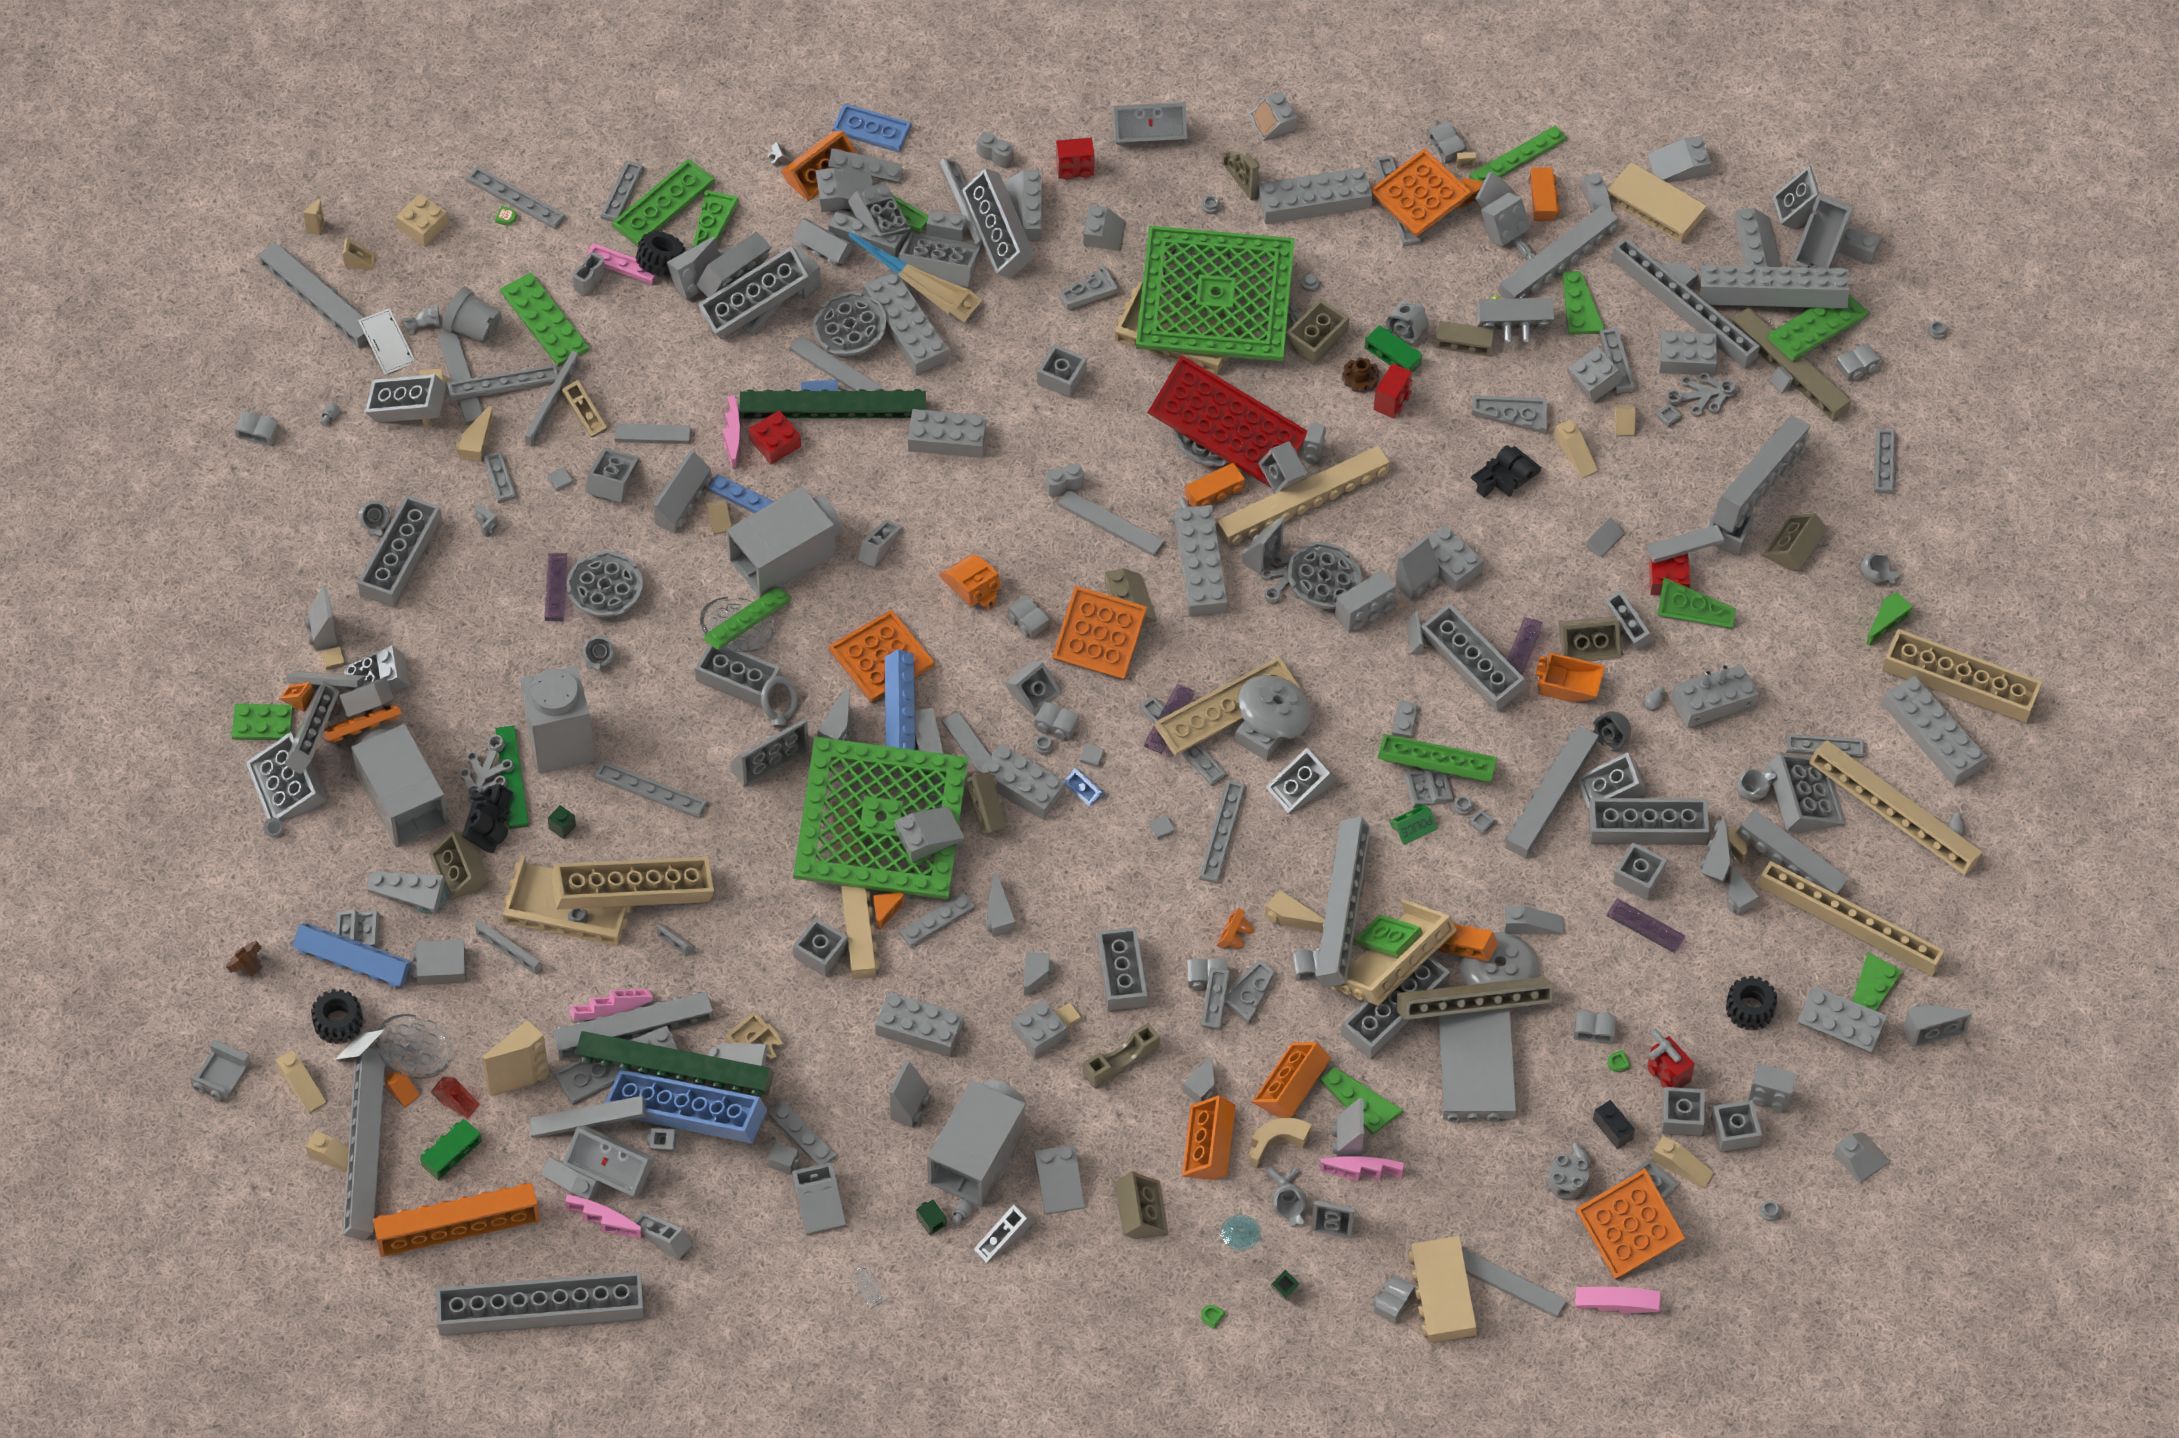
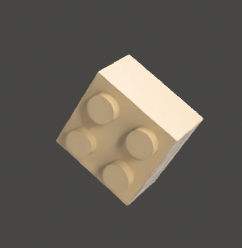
(421, 220)

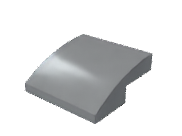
(1492, 189)
(1436, 784)
(351, 923)

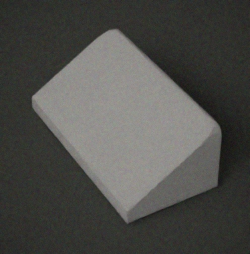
(1604, 537)
(1415, 634)
(674, 939)

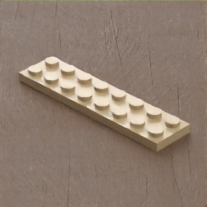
(1213, 711)

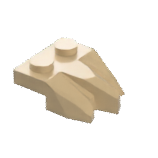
(755, 1031)

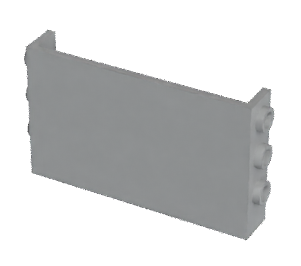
(1477, 1066)

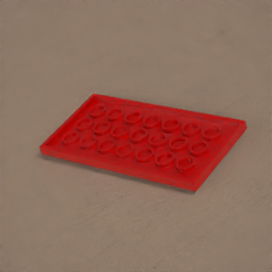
(1222, 417)

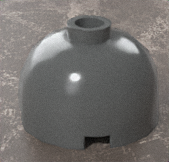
(1610, 726)

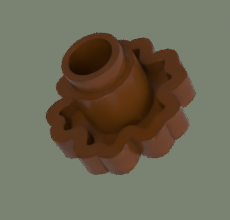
(1360, 375)
(246, 959)

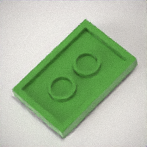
(261, 721)
(1388, 935)

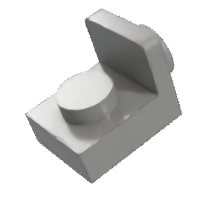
(486, 519)

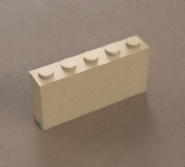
(1656, 202)
(1442, 1289)

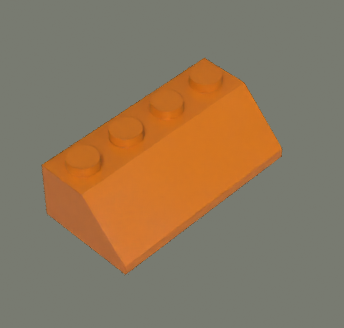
(802, 171)
(1292, 1079)
(1209, 1139)

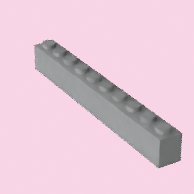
(1684, 302)
(1343, 902)
(364, 1145)

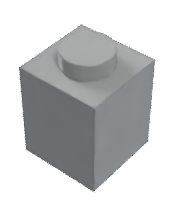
(784, 1158)

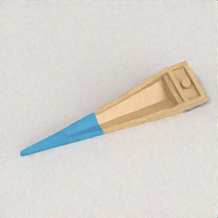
(944, 294)

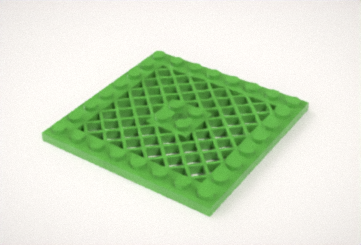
(1218, 344)
(880, 757)

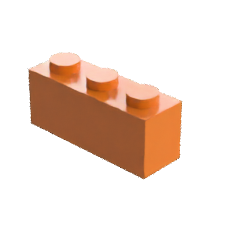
(1544, 194)
(1215, 486)
(1470, 943)

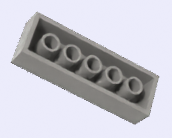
(1314, 195)
(998, 223)
(756, 292)
(907, 324)
(399, 550)
(1200, 560)
(1473, 657)
(1934, 730)
(1648, 821)
(1376, 1025)

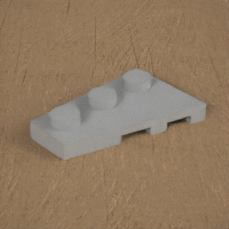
(1091, 289)
(1248, 990)

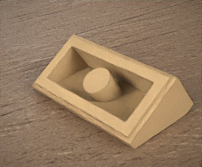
(314, 218)

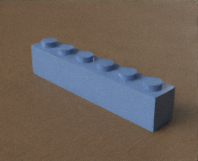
(900, 700)
(352, 954)

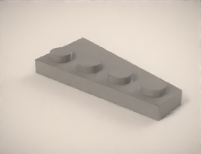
(415, 889)

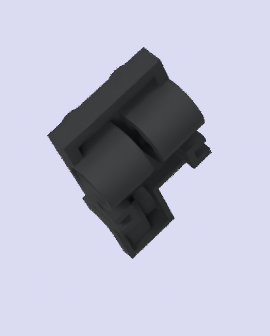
(1506, 472)
(487, 816)

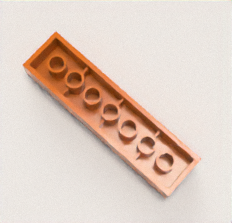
(456, 1219)

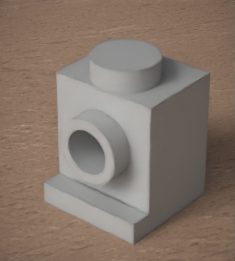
(672, 1139)

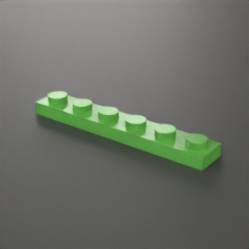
(1521, 154)
(747, 618)

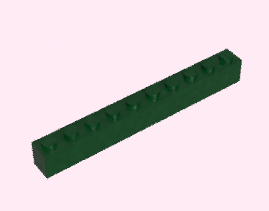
(831, 403)
(674, 1063)

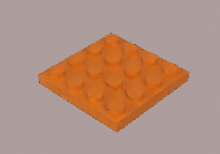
(1420, 192)
(1099, 632)
(865, 650)
(354, 725)
(1630, 1223)

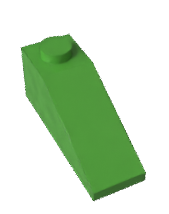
(1892, 612)

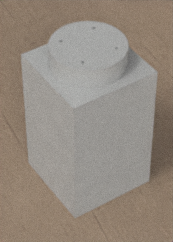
(783, 540)
(557, 719)
(399, 783)
(977, 1140)

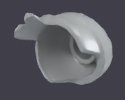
(374, 510)
(1876, 568)
(598, 646)
(1755, 782)
(1290, 1203)

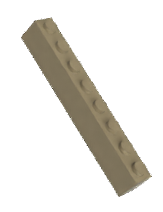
(1806, 377)
(1475, 998)

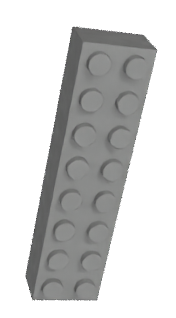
(1774, 286)
(1762, 474)

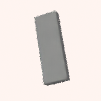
(499, 477)
(1215, 998)

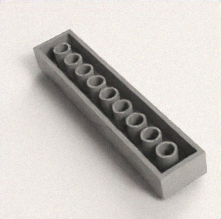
(539, 1303)

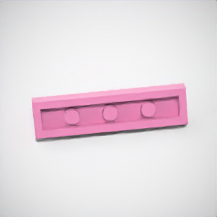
(622, 264)

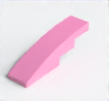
(732, 434)
(606, 1006)
(1353, 1166)
(609, 1219)
(1618, 1298)

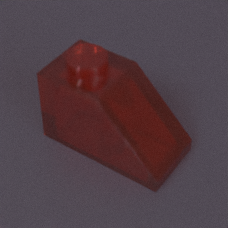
(455, 1096)

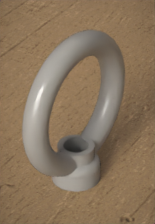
(779, 719)

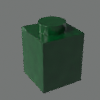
(561, 821)
(931, 1217)
(1285, 1284)

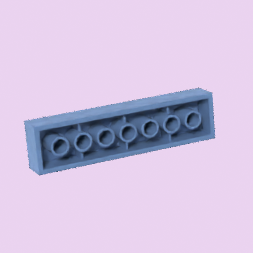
(692, 1106)

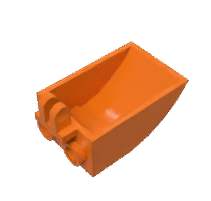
(973, 581)
(1568, 678)

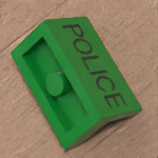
(1414, 824)

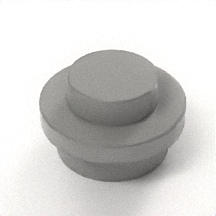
(1210, 204)
(1309, 282)
(1937, 329)
(1043, 744)
(1462, 805)
(273, 827)
(578, 915)
(1769, 1210)

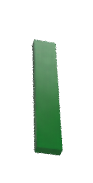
(517, 806)

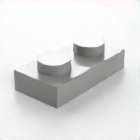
(1404, 719)

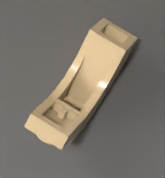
(1277, 1131)

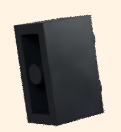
(1613, 1124)

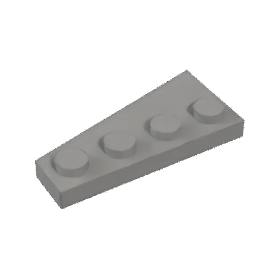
(1517, 411)

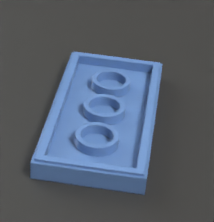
(872, 127)

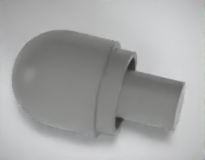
(331, 411)
(1654, 699)
(1956, 823)
(1582, 1153)
(962, 1210)

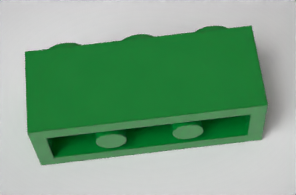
(1392, 349)
(450, 1149)

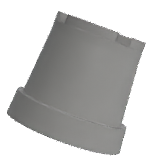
(471, 316)

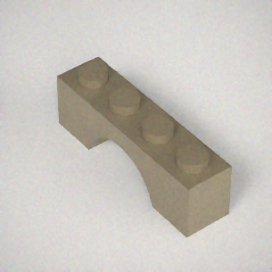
(1105, 1066)

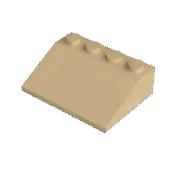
(516, 1060)

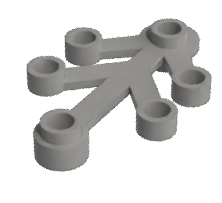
(1703, 393)
(1276, 573)
(486, 772)

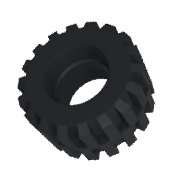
(656, 250)
(1746, 1015)
(339, 1029)

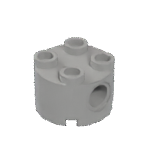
(1407, 321)
(1568, 1177)

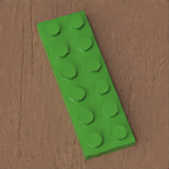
(663, 201)
(543, 318)
(1815, 328)
(1437, 758)

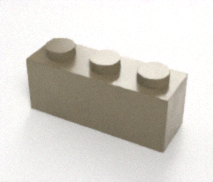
(1464, 338)

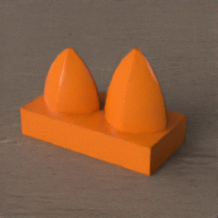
(1235, 923)

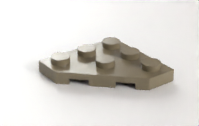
(1243, 170)

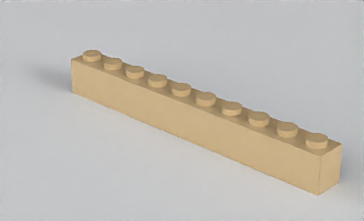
(1303, 495)
(1895, 807)
(857, 911)
(1851, 918)

